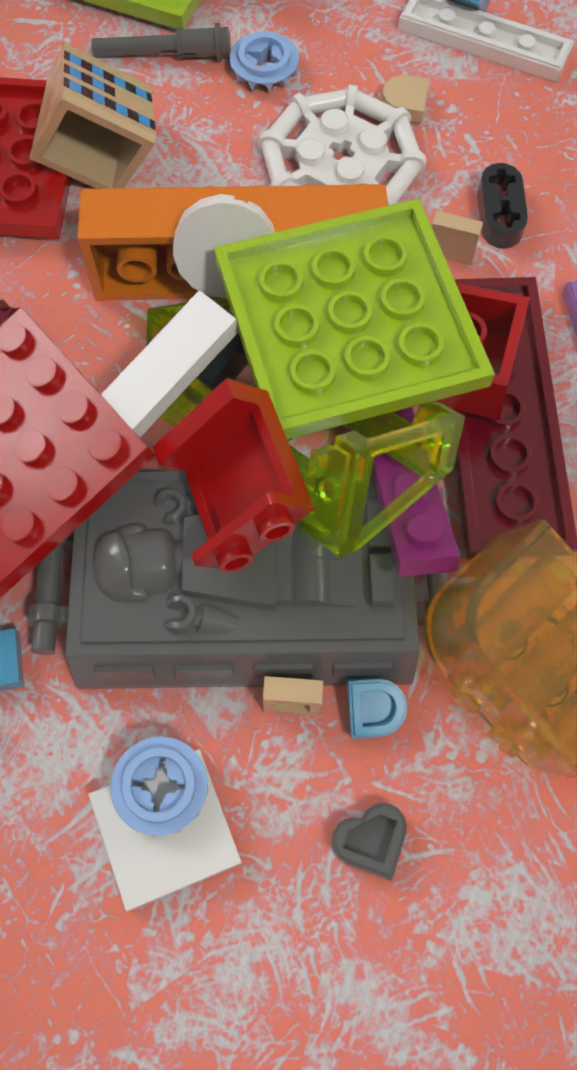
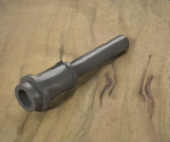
(185, 42)

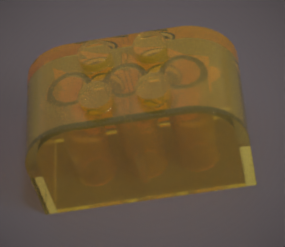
(510, 644)

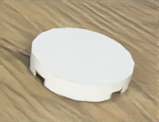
(212, 224)

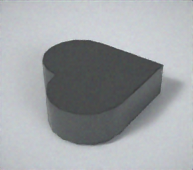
(371, 841)

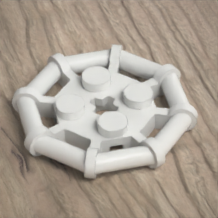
(344, 133)

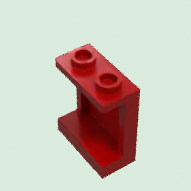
(237, 474)

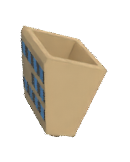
(93, 121)

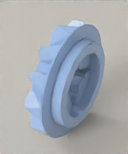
(257, 48)
(141, 764)

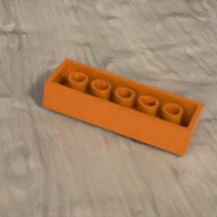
(131, 231)

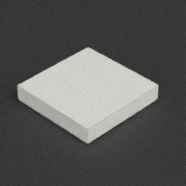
(164, 864)

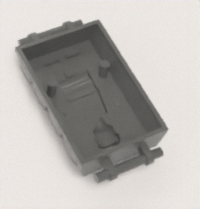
(161, 622)

